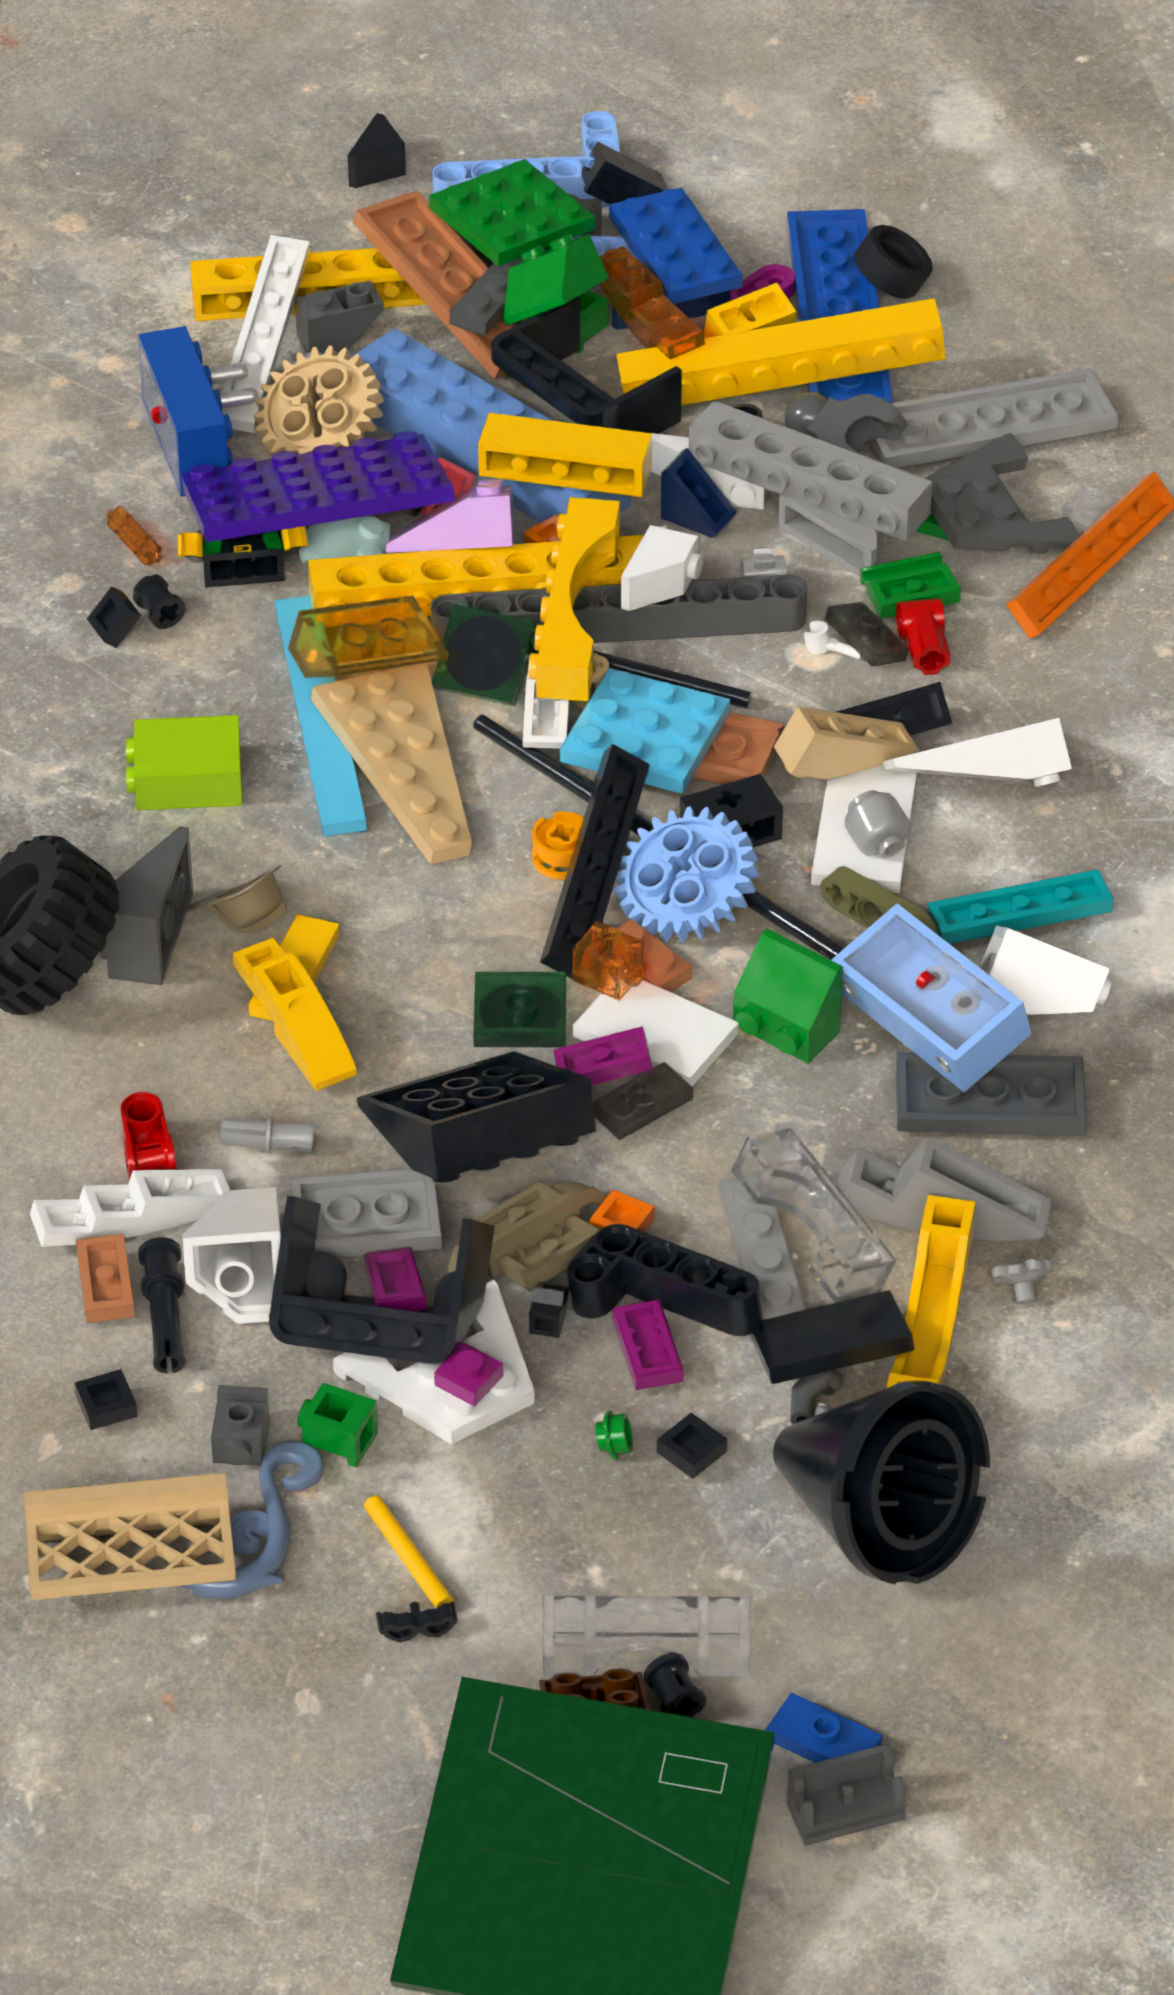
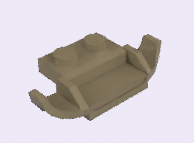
(538, 1232)

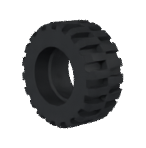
(51, 921)

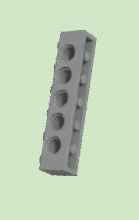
(810, 470)

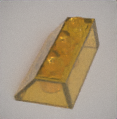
(364, 638)

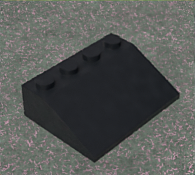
(482, 1114)

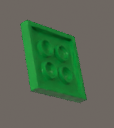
(511, 211)

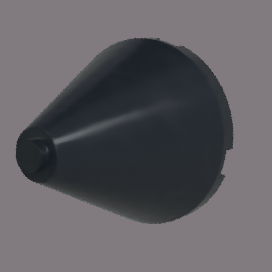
(892, 1477)

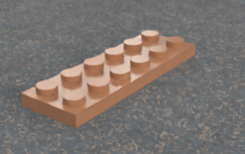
(431, 262)

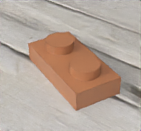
(664, 966)
(105, 1278)

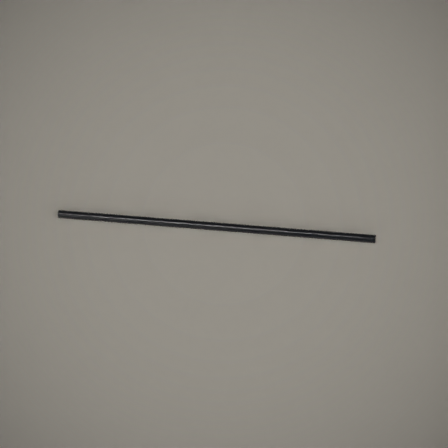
(583, 789)

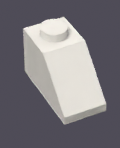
(660, 568)

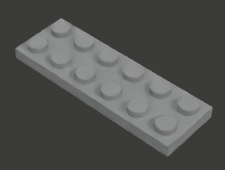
(969, 419)

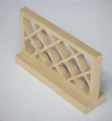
(127, 1513)

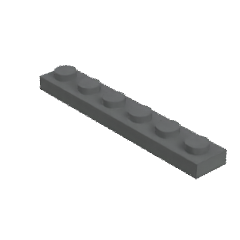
(485, 300)

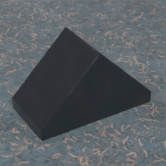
(377, 154)

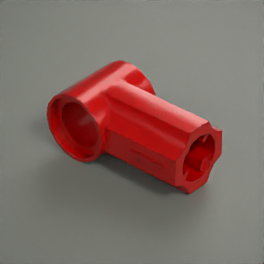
(923, 628)

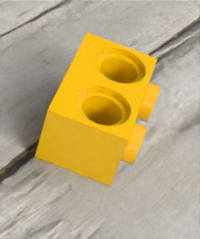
(750, 312)

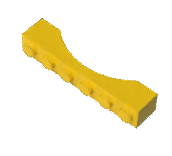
(566, 651)
(936, 1289)

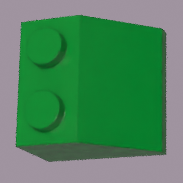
(552, 277)
(789, 997)

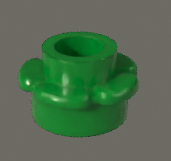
(614, 1434)

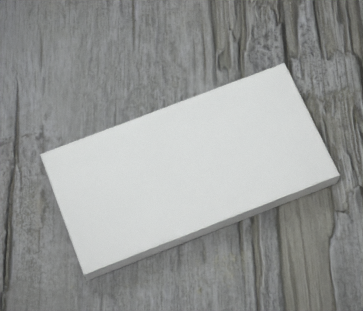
(835, 844)

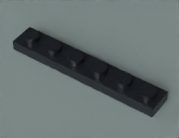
(595, 855)

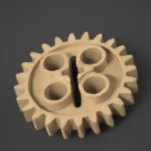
(346, 392)

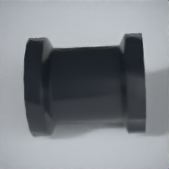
(163, 607)
(674, 1686)

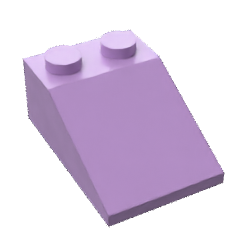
(474, 520)

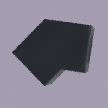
(548, 1309)

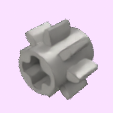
(762, 563)

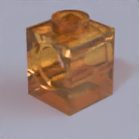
(608, 961)

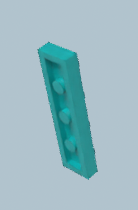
(1021, 906)

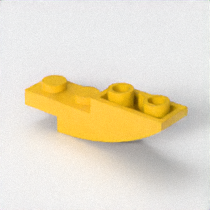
(298, 1012)

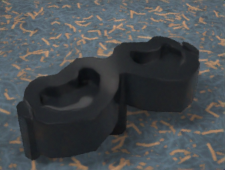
(407, 1625)

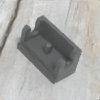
(845, 1794)

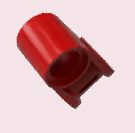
(146, 1134)

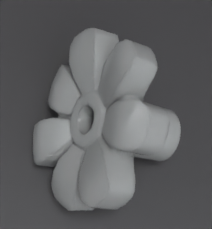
(1022, 1277)

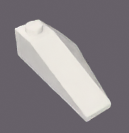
(1010, 755)

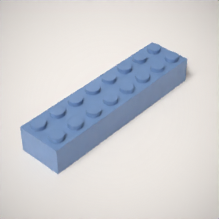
(450, 409)

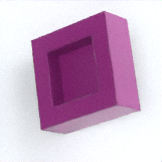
(468, 1374)

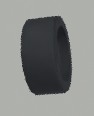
(893, 261)

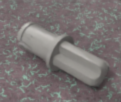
(267, 1134)

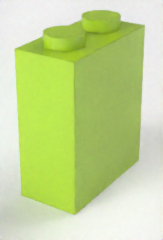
(185, 762)

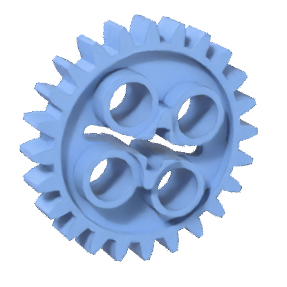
(686, 874)

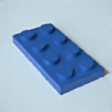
(675, 245)

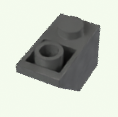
(336, 316)

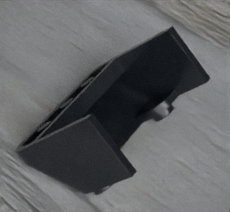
(534, 356)
(315, 1313)

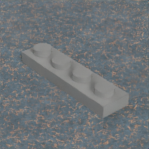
(761, 1249)

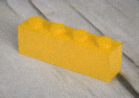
(565, 454)

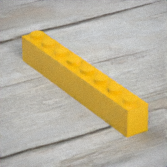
(796, 352)

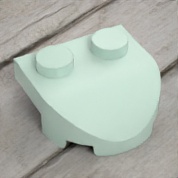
(346, 538)

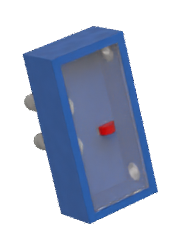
(182, 400)

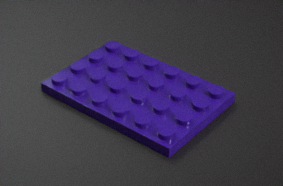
(315, 486)

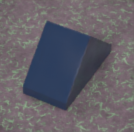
(692, 497)

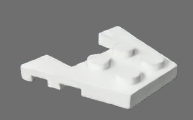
(436, 1409)

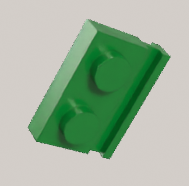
(909, 580)

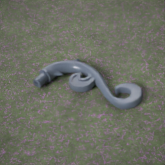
(272, 1524)

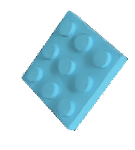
(650, 720)

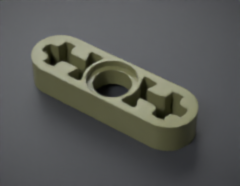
(855, 894)

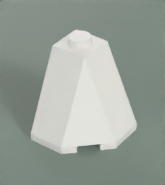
(1044, 975)
(235, 1253)

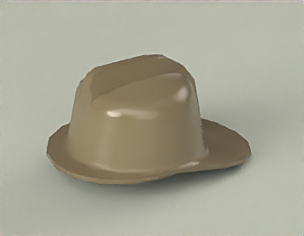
(247, 906)

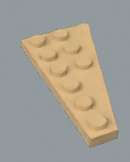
(400, 744)

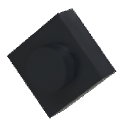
(113, 617)
(105, 1399)
(691, 1445)

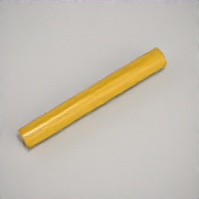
(407, 1551)

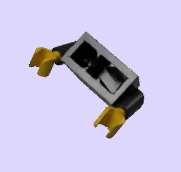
(244, 558)

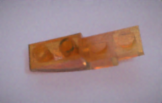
(644, 308)

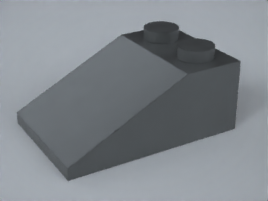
(150, 911)

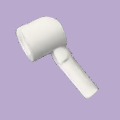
(820, 642)

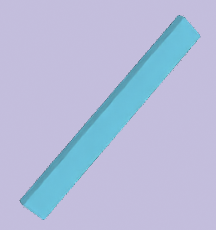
(327, 758)

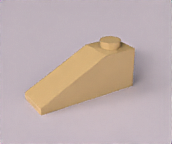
(839, 744)

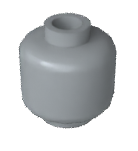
(877, 824)

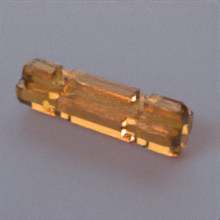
(134, 536)

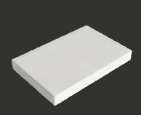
(675, 1028)

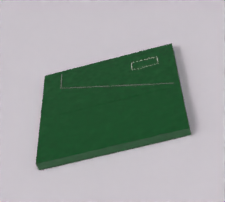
(581, 1849)

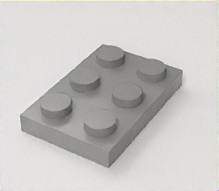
(373, 1211)

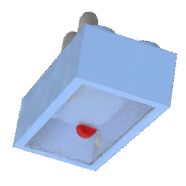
(932, 997)

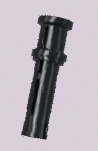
(163, 1287)

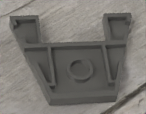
(980, 511)

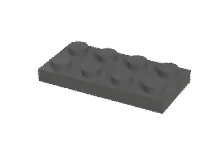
(1013, 1098)

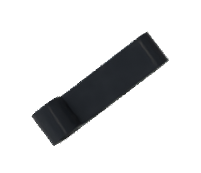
(650, 1268)

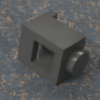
(240, 1425)

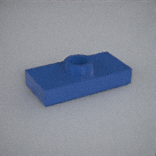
(818, 1732)

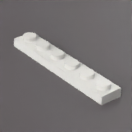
(266, 322)

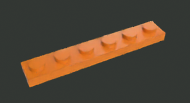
(1091, 555)

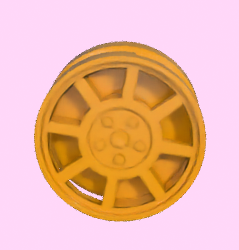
(554, 842)

